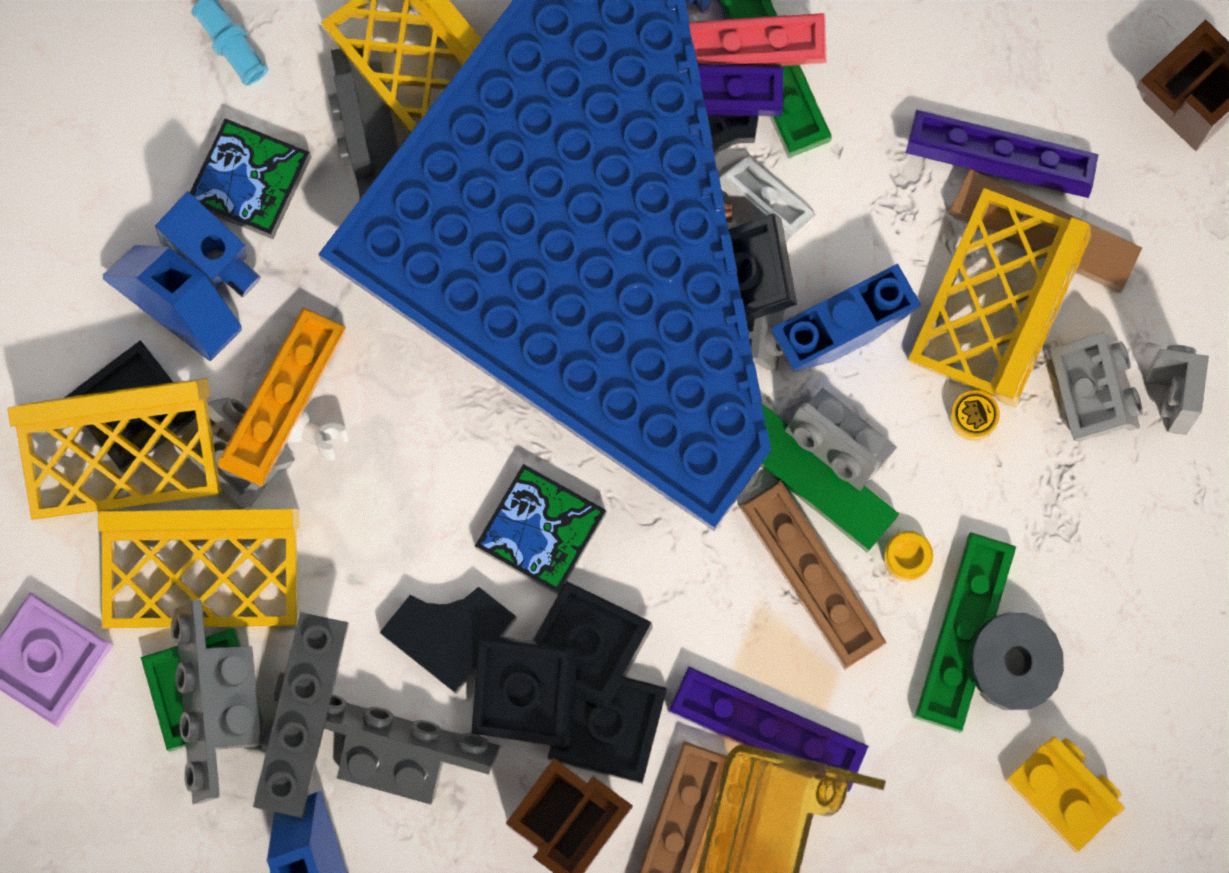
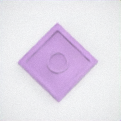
(48, 659)

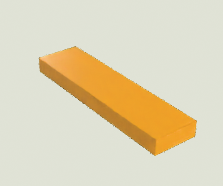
(282, 397)

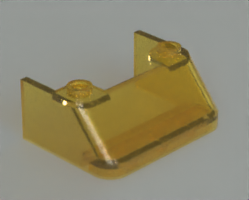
(768, 810)

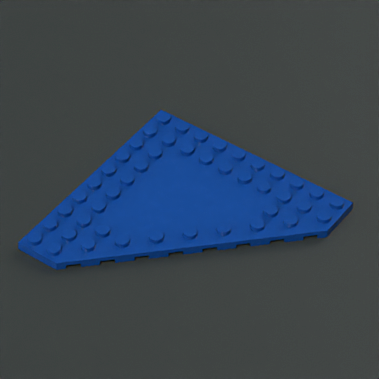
(578, 242)

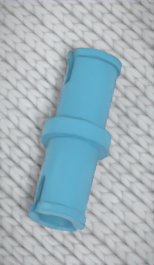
(230, 41)

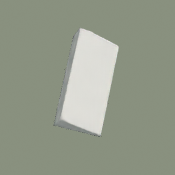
(759, 195)

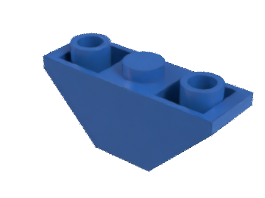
(175, 297)
(846, 320)
(305, 842)

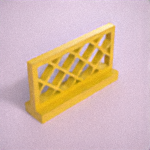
(441, 19)
(1039, 311)
(110, 407)
(199, 525)

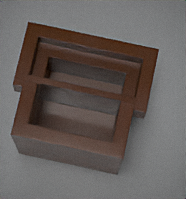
(1192, 86)
(568, 819)

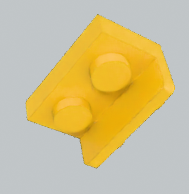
(1066, 792)

